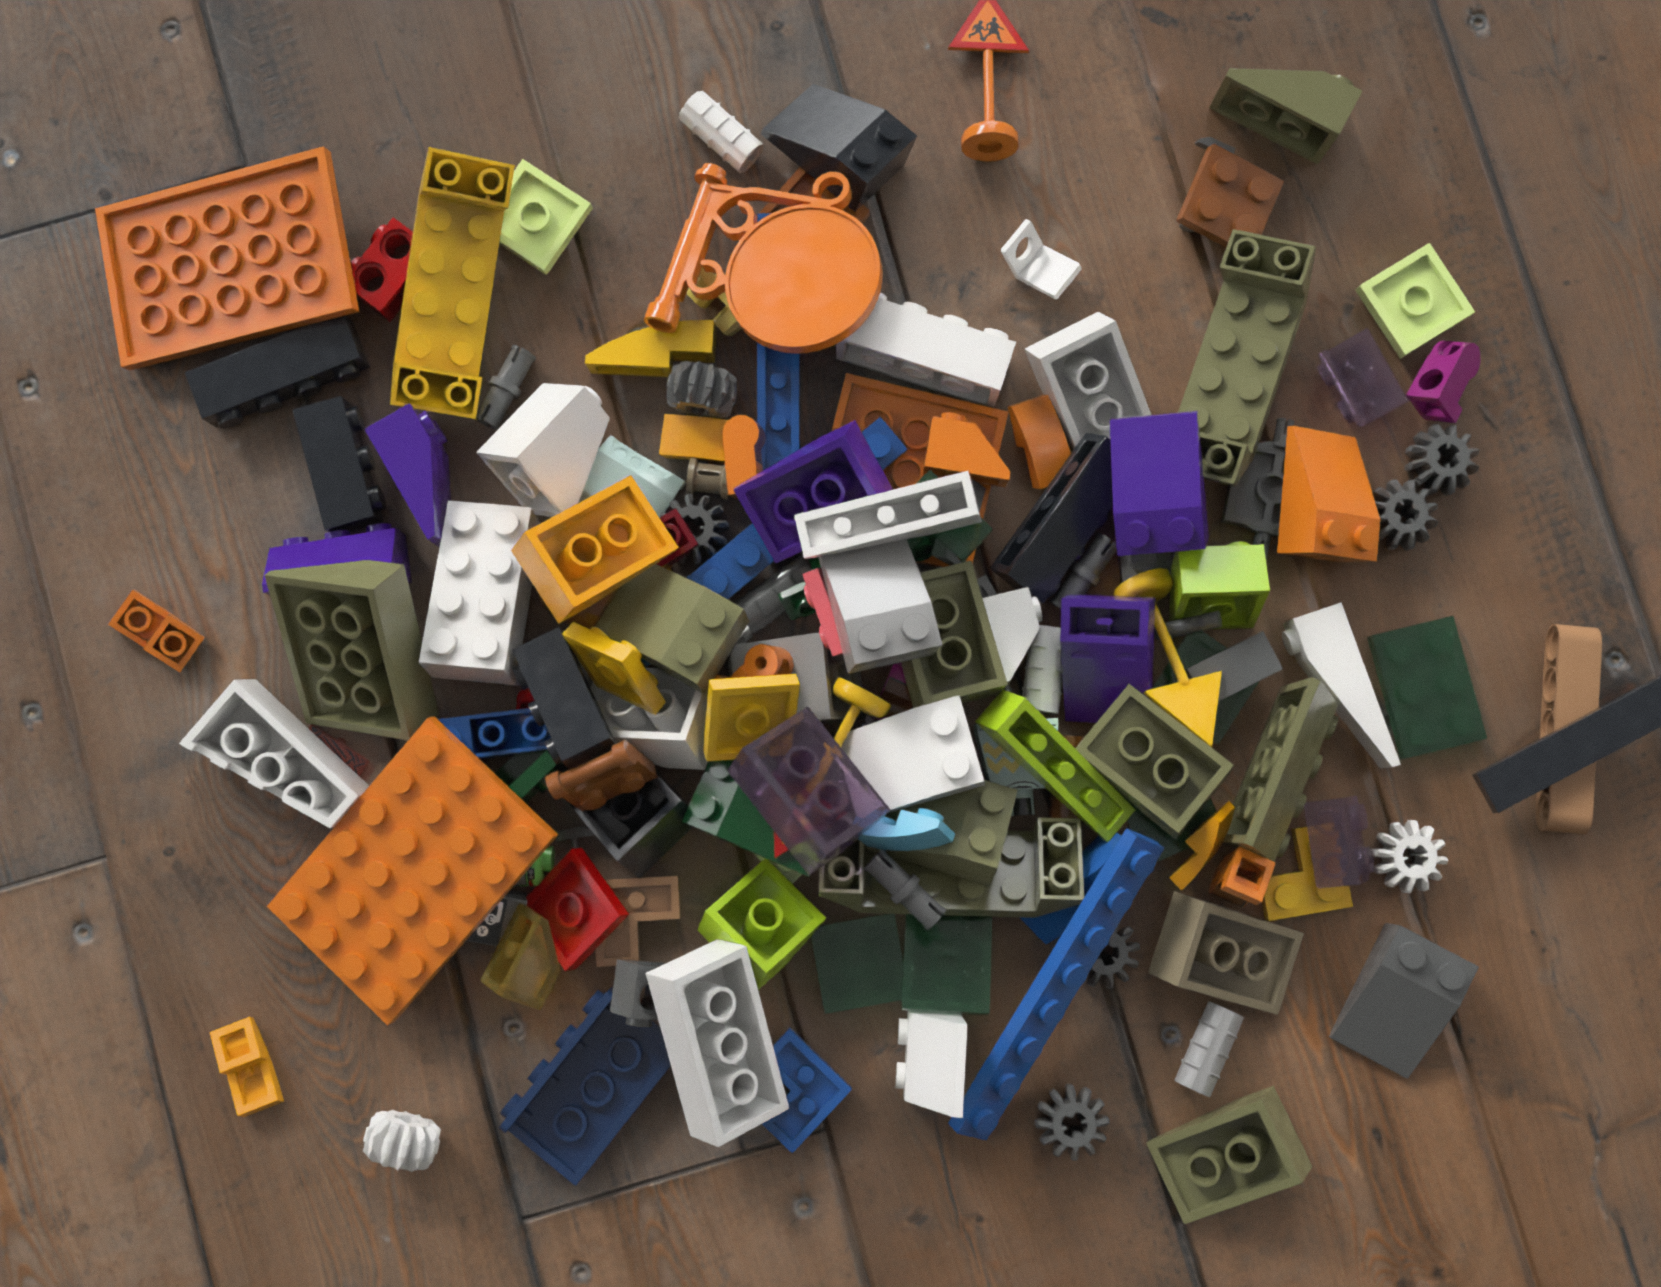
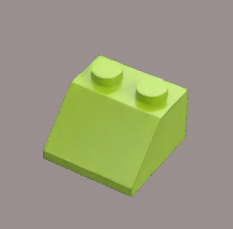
(1220, 579)
(766, 917)

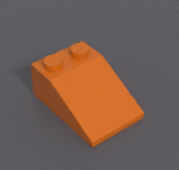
(1326, 499)

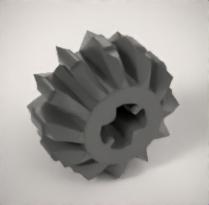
(701, 390)
(1455, 467)
(1412, 507)
(698, 515)
(1116, 960)
(1075, 1136)

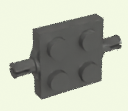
(1258, 494)

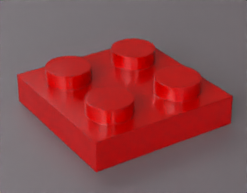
(578, 908)

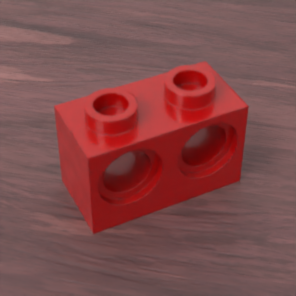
(379, 261)

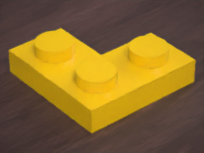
(1297, 892)

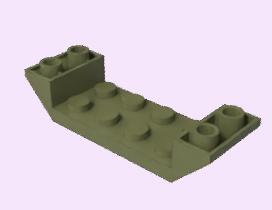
(1246, 348)
(1034, 877)

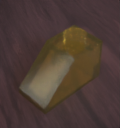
(524, 960)

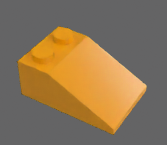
(593, 548)

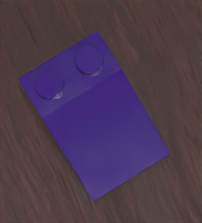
(418, 464)
(814, 477)
(1158, 484)

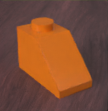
(962, 447)

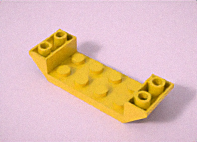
(450, 283)

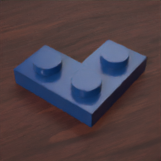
(812, 1090)

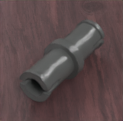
(505, 387)
(1087, 570)
(905, 889)

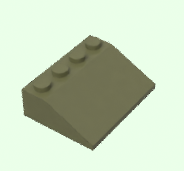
(354, 646)
(1281, 767)

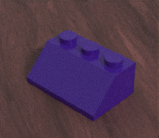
(377, 544)

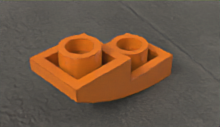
(1041, 436)
(156, 630)

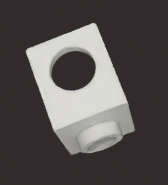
(1039, 265)

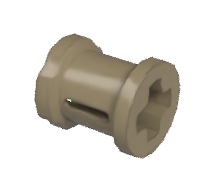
(706, 479)

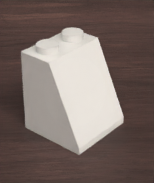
(548, 447)

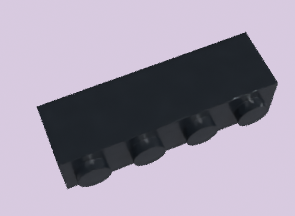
(277, 371)
(1060, 521)

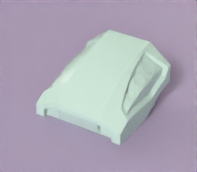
(617, 461)

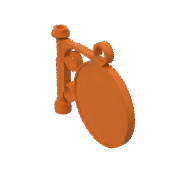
(794, 275)

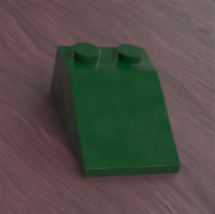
(728, 814)

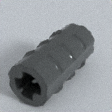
(763, 603)

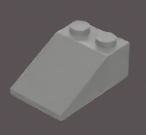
(880, 606)

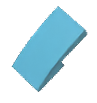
(910, 832)

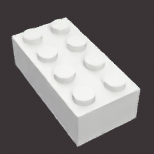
(930, 351)
(478, 594)
(717, 1041)

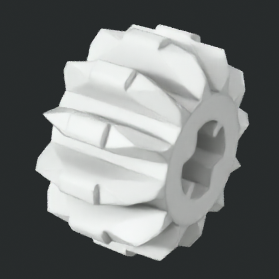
(1425, 856)
(401, 1140)

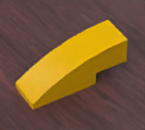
(654, 352)

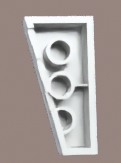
(275, 752)

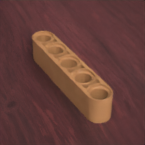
(1569, 693)

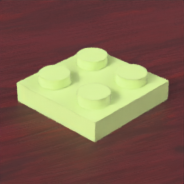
(540, 217)
(1415, 300)

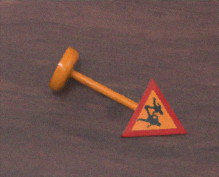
(988, 31)

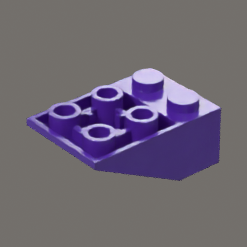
(1103, 650)

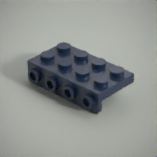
(587, 1088)

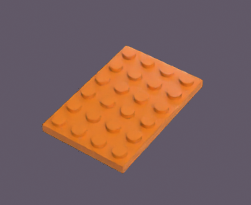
(226, 259)
(411, 870)

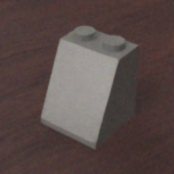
(815, 672)

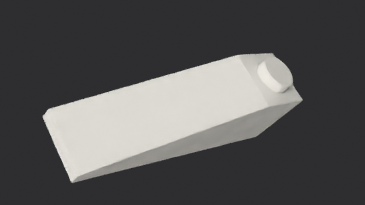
(889, 516)
(1330, 654)

